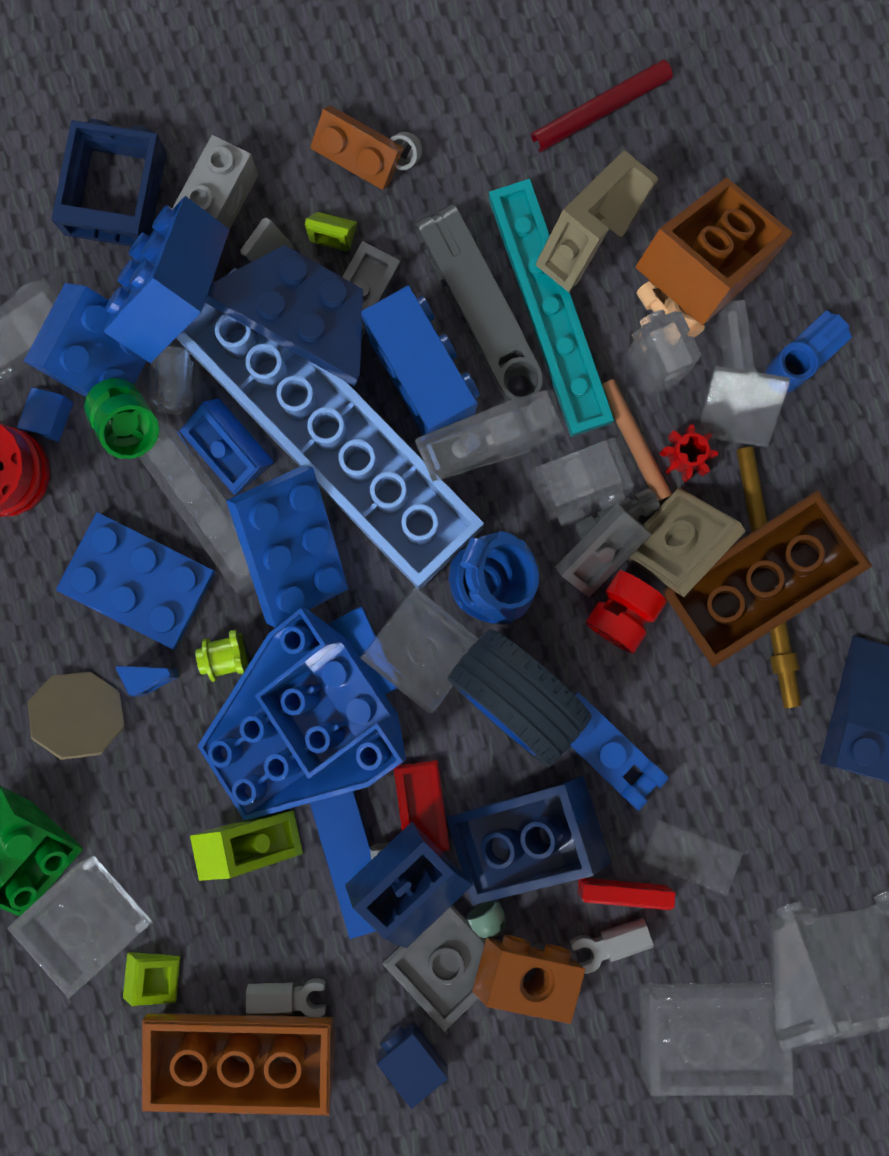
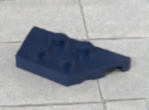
(297, 308)

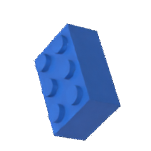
(166, 279)
(419, 361)

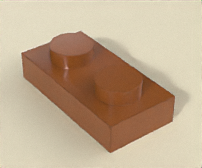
(356, 147)

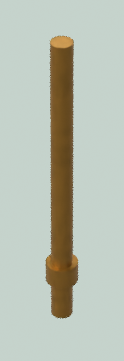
(784, 662)

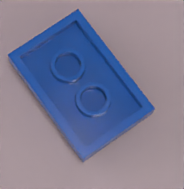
(288, 544)
(136, 581)

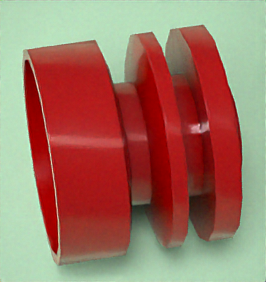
(24, 472)

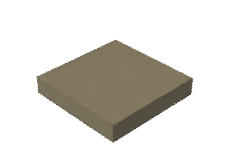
(685, 541)

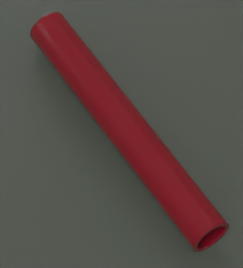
(602, 105)

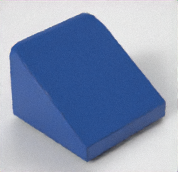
(45, 414)
(143, 680)

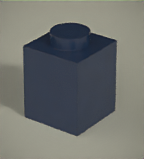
(411, 1063)

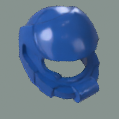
(494, 578)

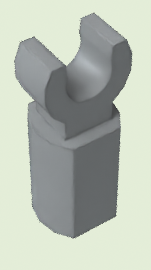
(614, 943)
(284, 998)

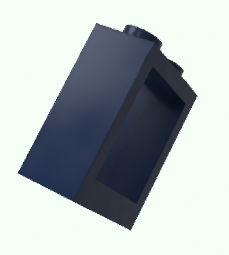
(97, 224)

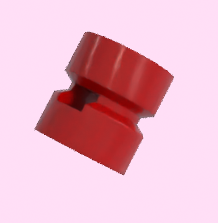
(626, 611)

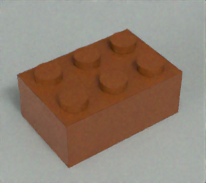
(713, 250)

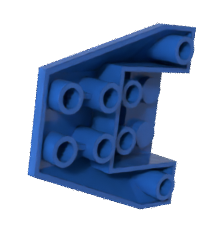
(296, 704)

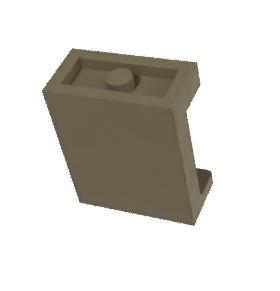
(604, 204)

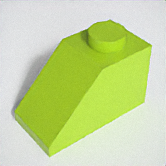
(245, 846)

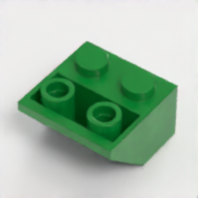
(31, 852)

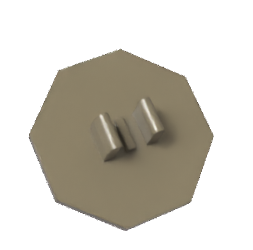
(75, 715)

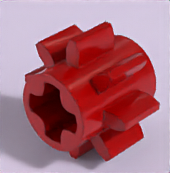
(698, 445)

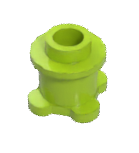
(222, 656)

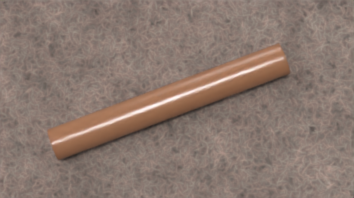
(635, 440)

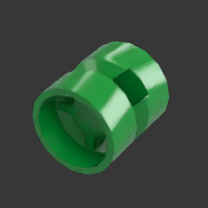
(121, 418)

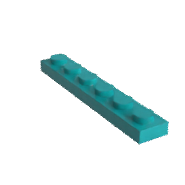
(550, 311)

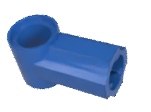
(811, 349)

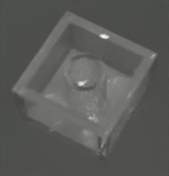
(80, 925)

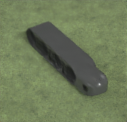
(478, 299)

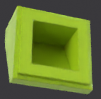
(330, 230)
(151, 979)

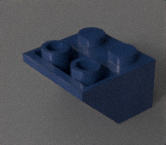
(406, 887)

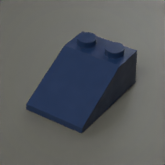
(860, 718)
(529, 841)

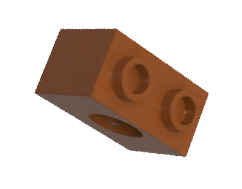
(549, 994)

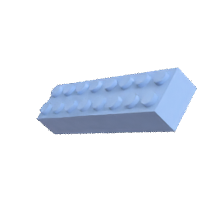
(343, 439)

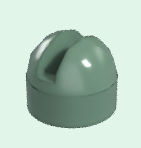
(487, 919)

